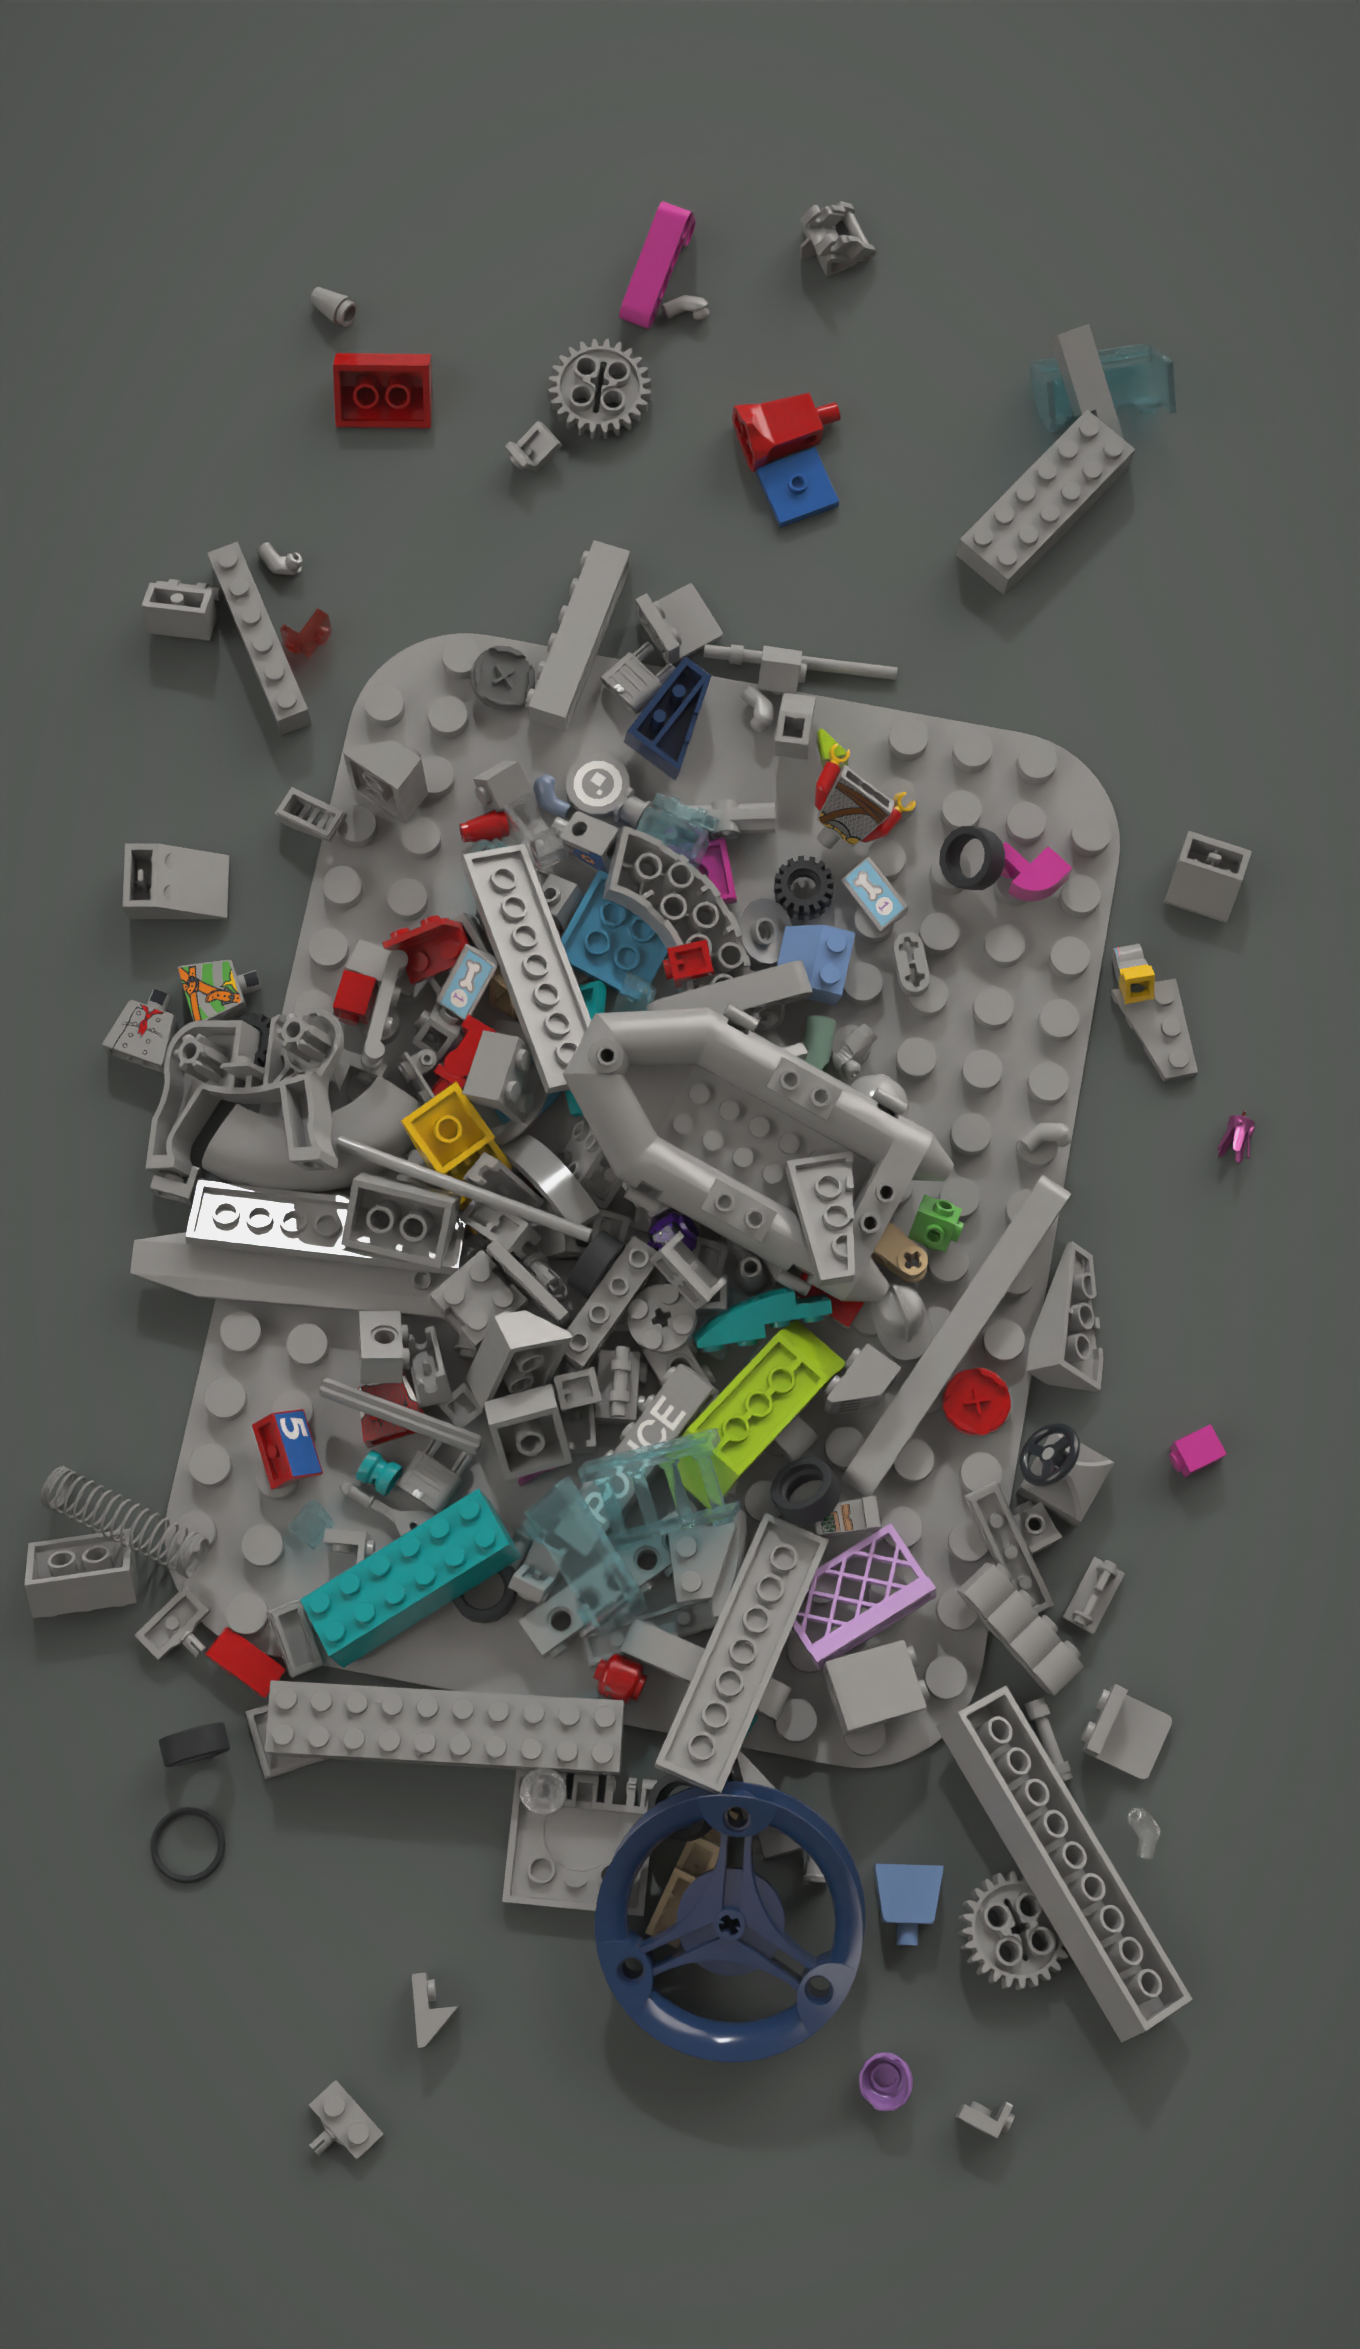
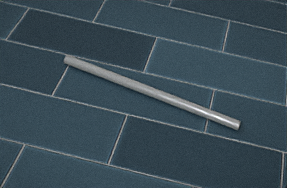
(464, 1189)

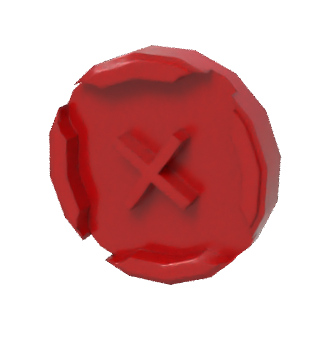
(976, 1402)

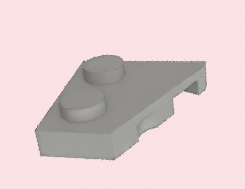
(698, 1560)

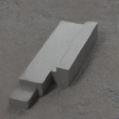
(1084, 376)

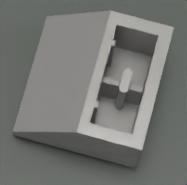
(1207, 876)

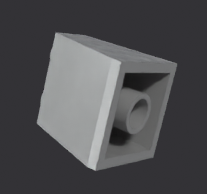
(875, 1686)

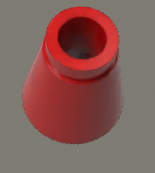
(486, 826)

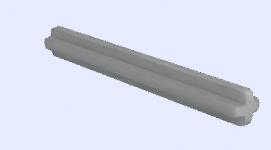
(400, 1416)

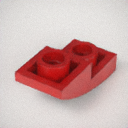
(244, 1661)

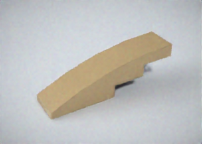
(695, 1859)

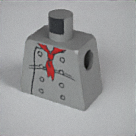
(143, 1032)

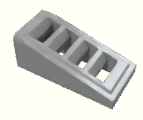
(297, 798)

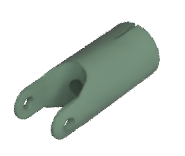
(819, 1041)

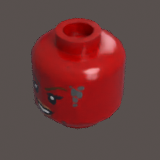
(620, 1678)

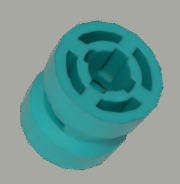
(379, 1472)

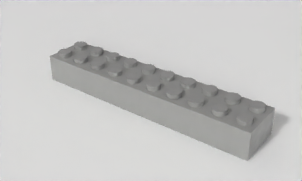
(444, 1727)
(1064, 1864)

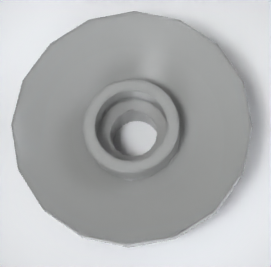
(771, 921)

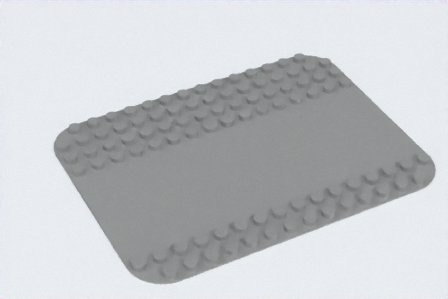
(981, 1065)

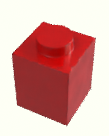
(355, 998)

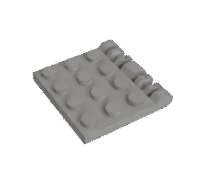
(566, 1855)

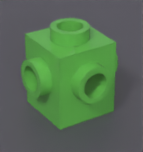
(936, 1223)

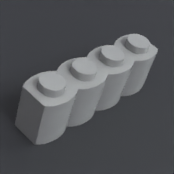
(1020, 1628)

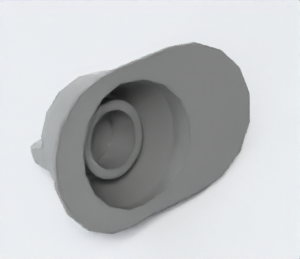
(902, 1322)

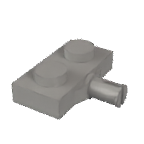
(174, 1625)
(343, 2122)

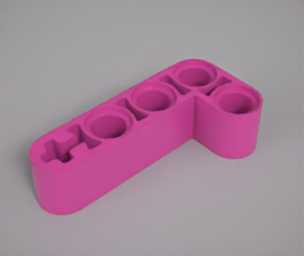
(668, 233)

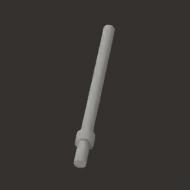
(737, 654)

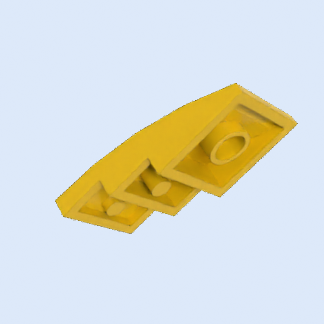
(451, 1136)

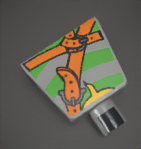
(216, 990)

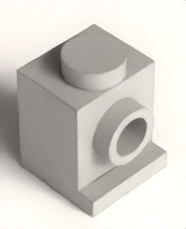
(1039, 1539)

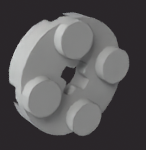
(655, 1337)

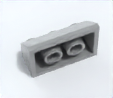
(388, 776)
(400, 1219)
(516, 1356)
(80, 1574)

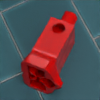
(780, 427)

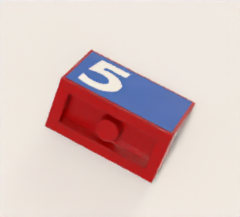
(286, 1448)

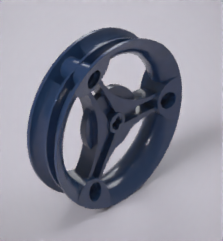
(720, 1945)

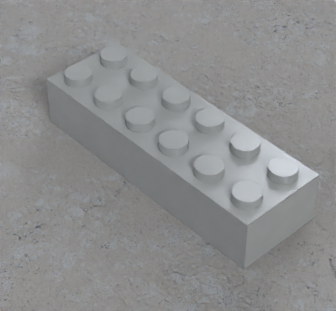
(1045, 502)

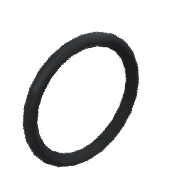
(155, 1837)

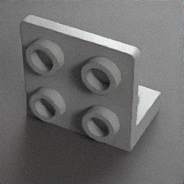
(678, 623)
(589, 1165)

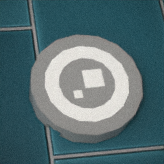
(596, 784)

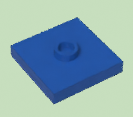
(797, 487)

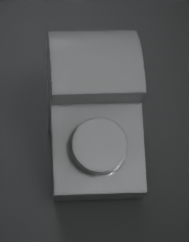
(537, 1575)

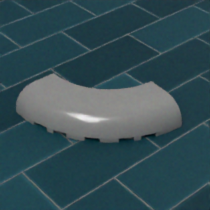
(676, 904)
(255, 1152)

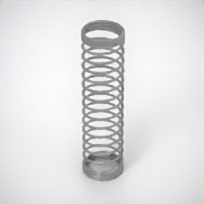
(184, 1552)

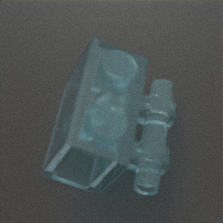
(677, 834)

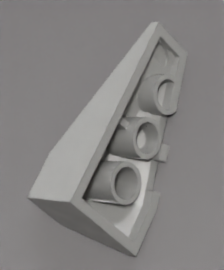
(1064, 1337)

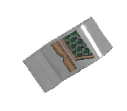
(851, 1518)

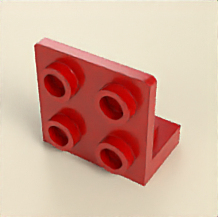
(429, 948)

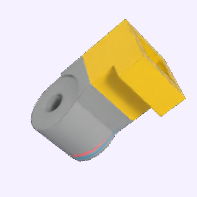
(1133, 969)

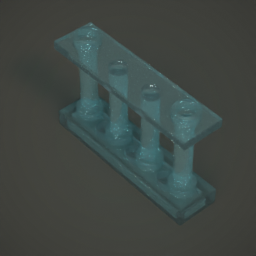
(667, 1456)

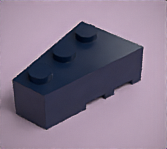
(669, 719)

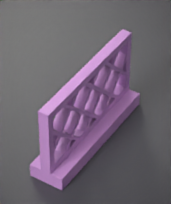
(878, 1615)

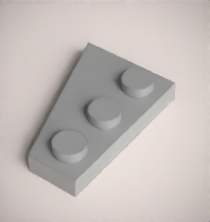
(1161, 1029)

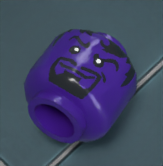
(670, 1225)

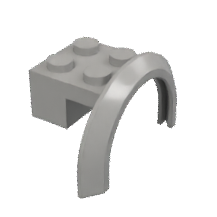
(506, 1080)

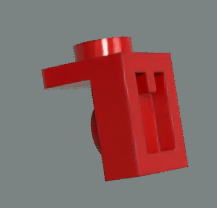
(688, 962)

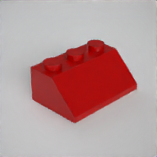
(382, 390)

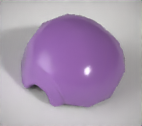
(886, 2081)

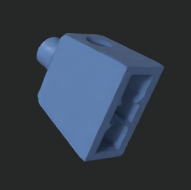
(907, 1897)

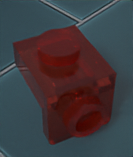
(314, 633)

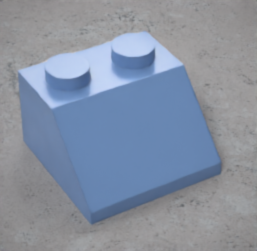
(824, 955)

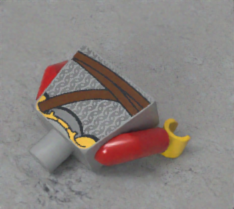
(852, 806)

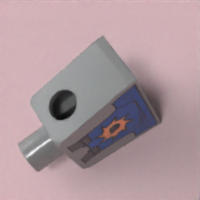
(588, 840)

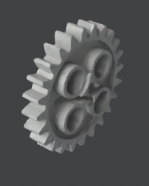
(571, 385)
(986, 1939)

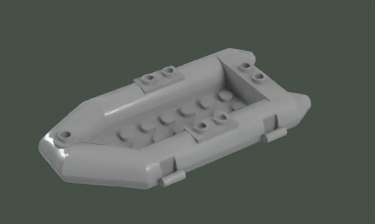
(718, 1117)

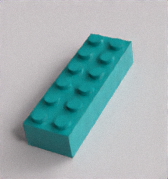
(410, 1578)

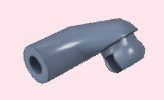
(547, 799)

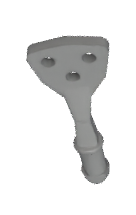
(400, 1518)

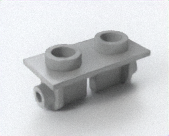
(1094, 1594)

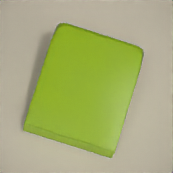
(824, 744)

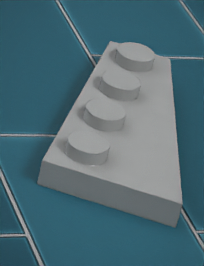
(825, 1207)

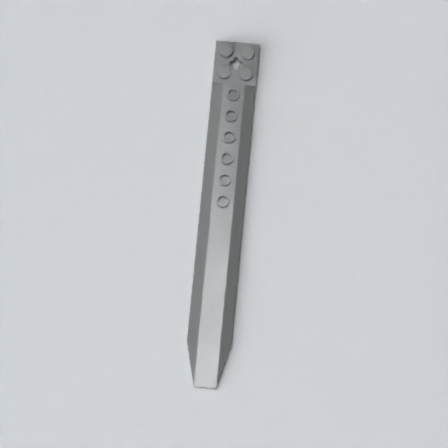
(316, 1282)

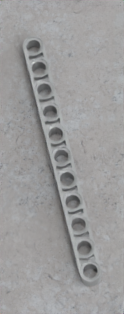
(955, 1337)

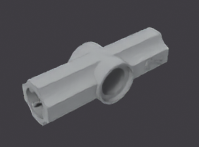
(739, 818)

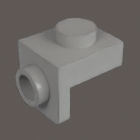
(533, 448)

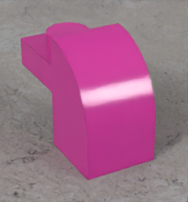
(1035, 879)

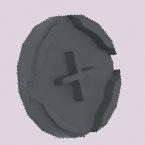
(502, 678)

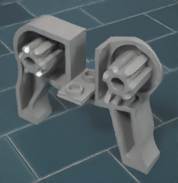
(217, 1062)

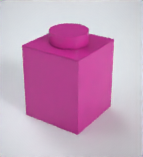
(1196, 1451)

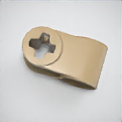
(893, 1252)

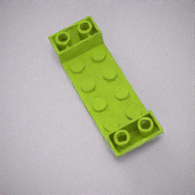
(760, 1405)

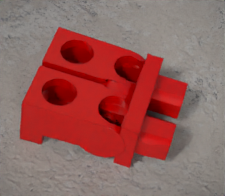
(459, 1061)

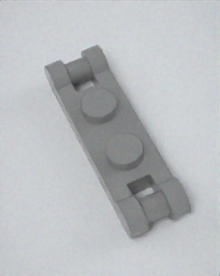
(380, 1023)

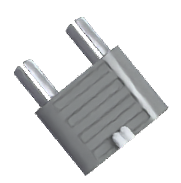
(632, 681)
(430, 1480)

